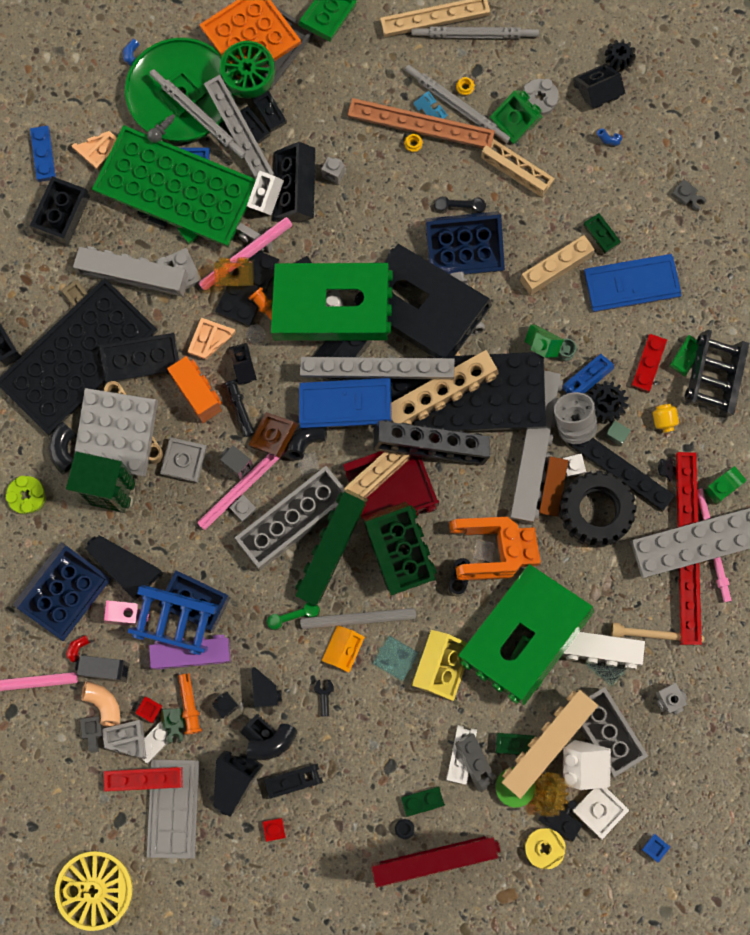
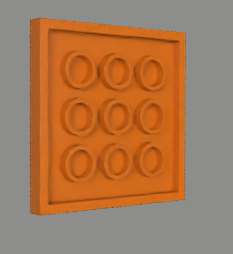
(254, 22)

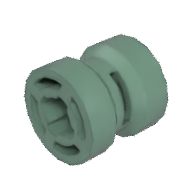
(568, 347)

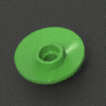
(509, 797)

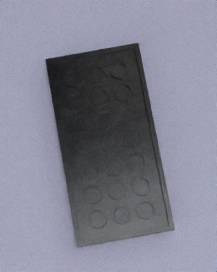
(67, 359)
(505, 403)

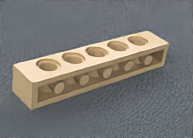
(430, 389)

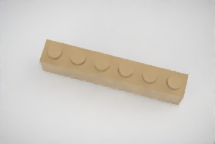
(550, 743)

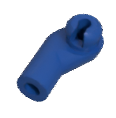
(128, 52)
(609, 140)

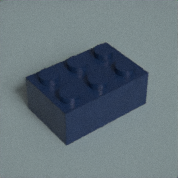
(193, 588)

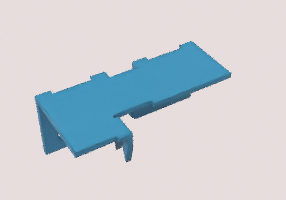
(423, 104)

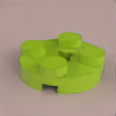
(21, 485)

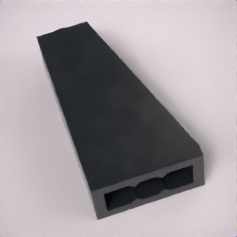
(122, 565)

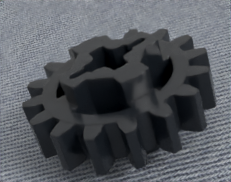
(615, 400)

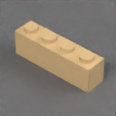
(557, 265)

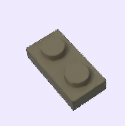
(74, 292)

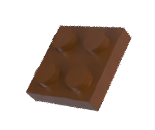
(273, 435)

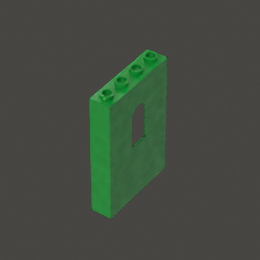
(301, 307)
(543, 608)

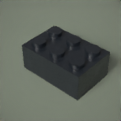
(60, 211)

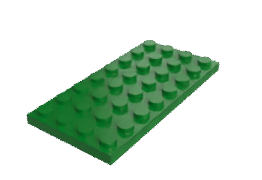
(175, 186)

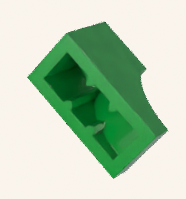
(543, 342)
(725, 485)

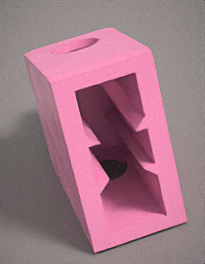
(114, 613)

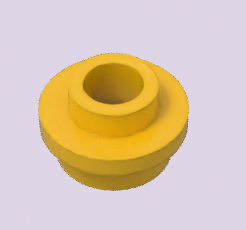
(465, 81)
(413, 138)

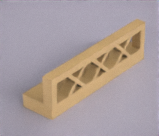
(516, 171)
(377, 473)

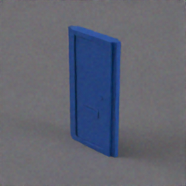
(632, 282)
(344, 403)

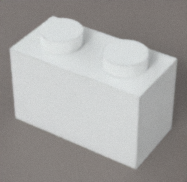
(265, 192)

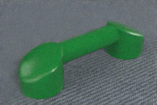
(275, 621)

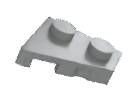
(126, 739)

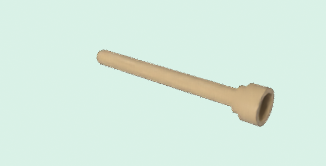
(618, 630)

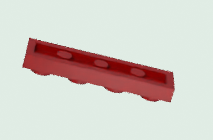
(143, 779)

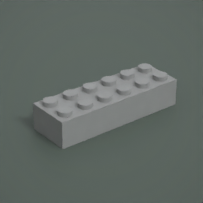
(291, 518)

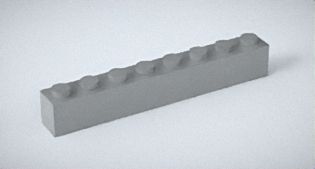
(534, 457)

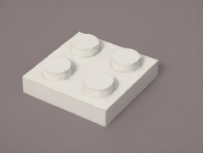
(600, 811)

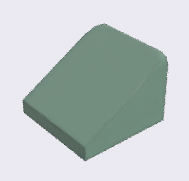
(617, 433)

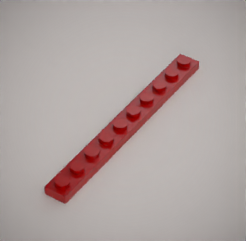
(690, 575)

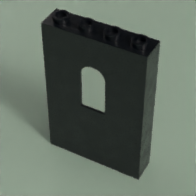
(444, 317)

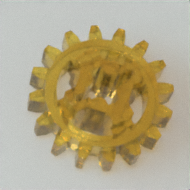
(550, 794)

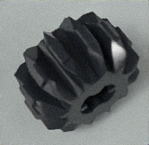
(627, 52)

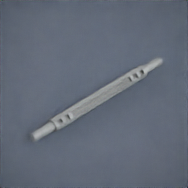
(476, 32)
(456, 103)
(197, 113)

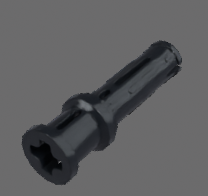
(236, 400)

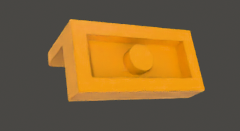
(343, 648)

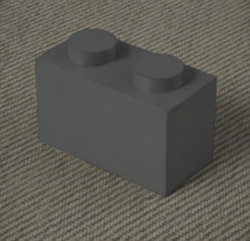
(236, 462)

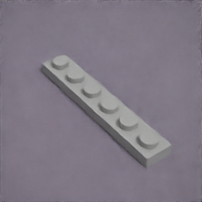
(237, 126)

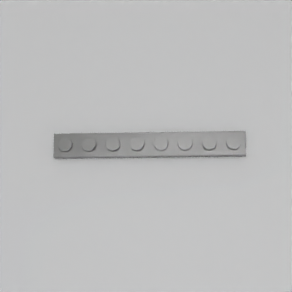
(377, 368)

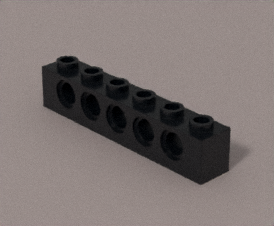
(422, 446)

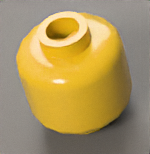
(665, 417)

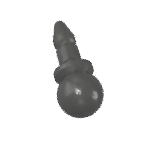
(155, 134)

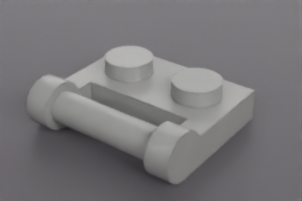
(184, 259)

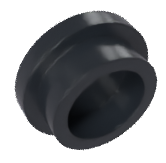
(404, 829)

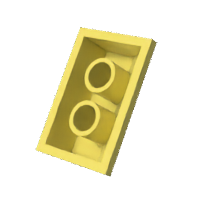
(440, 665)

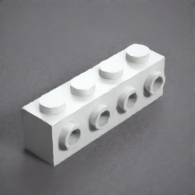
(606, 649)

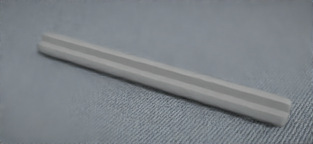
(358, 618)

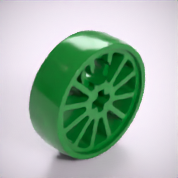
(237, 87)

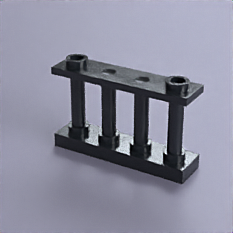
(734, 370)

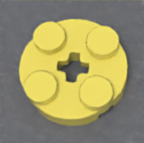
(556, 849)

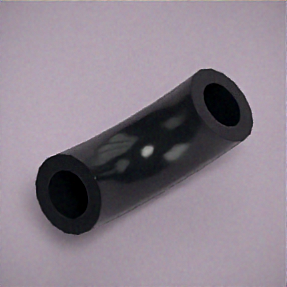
(301, 439)
(59, 448)
(273, 746)

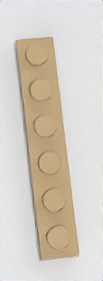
(434, 16)

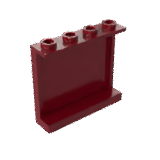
(407, 484)

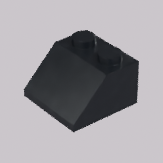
(600, 85)

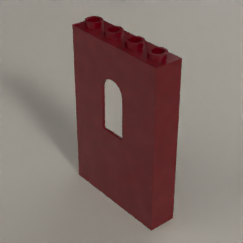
(435, 860)

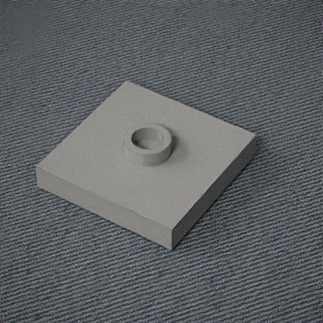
(183, 460)

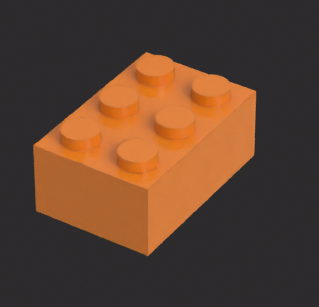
(195, 388)

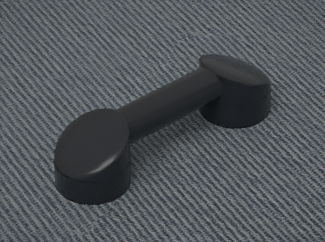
(443, 203)

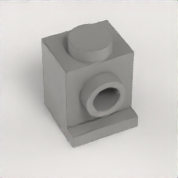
(333, 170)

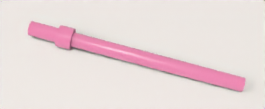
(722, 581)

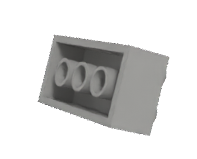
(610, 730)

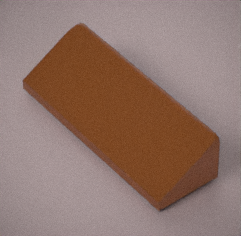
(553, 486)

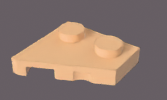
(96, 149)
(209, 338)

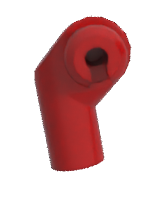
(73, 649)

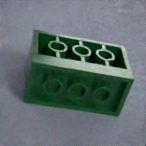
(100, 482)
(386, 544)

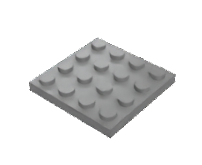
(117, 428)

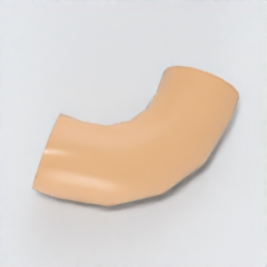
(104, 701)

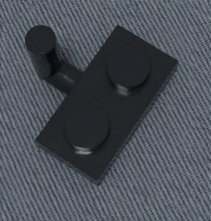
(563, 823)

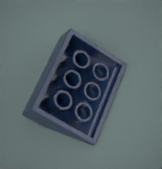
(466, 242)
(61, 591)

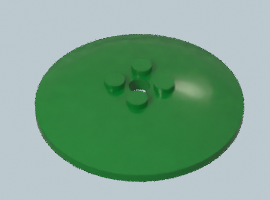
(188, 66)

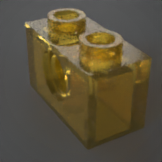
(224, 278)

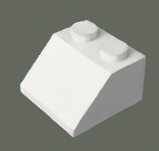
(586, 765)

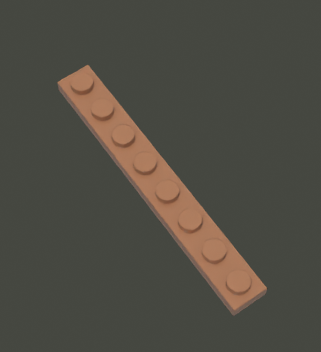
(420, 123)

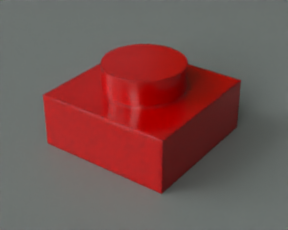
(149, 709)
(274, 829)

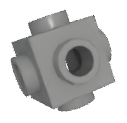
(665, 699)

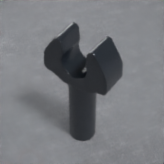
(324, 696)

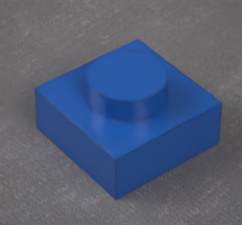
(655, 848)

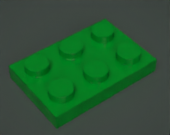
(327, 17)

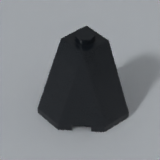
(232, 780)

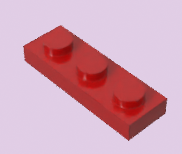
(649, 363)

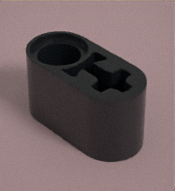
(454, 579)

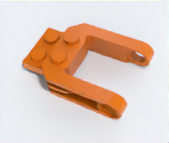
(515, 545)

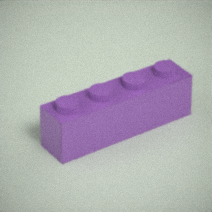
(171, 656)

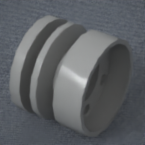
(575, 418)

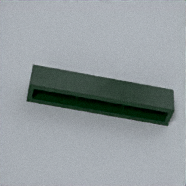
(331, 547)

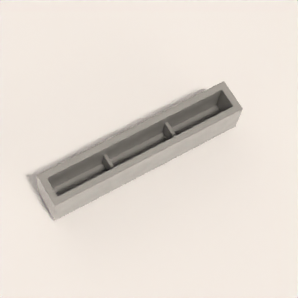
(131, 271)

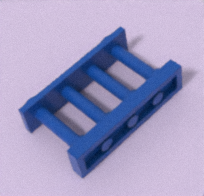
(168, 599)

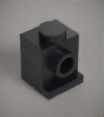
(225, 705)

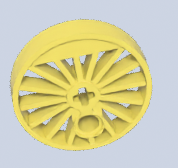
(124, 891)

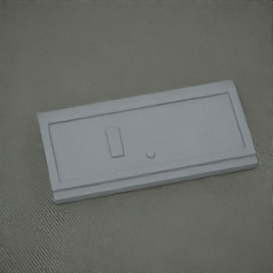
(174, 814)

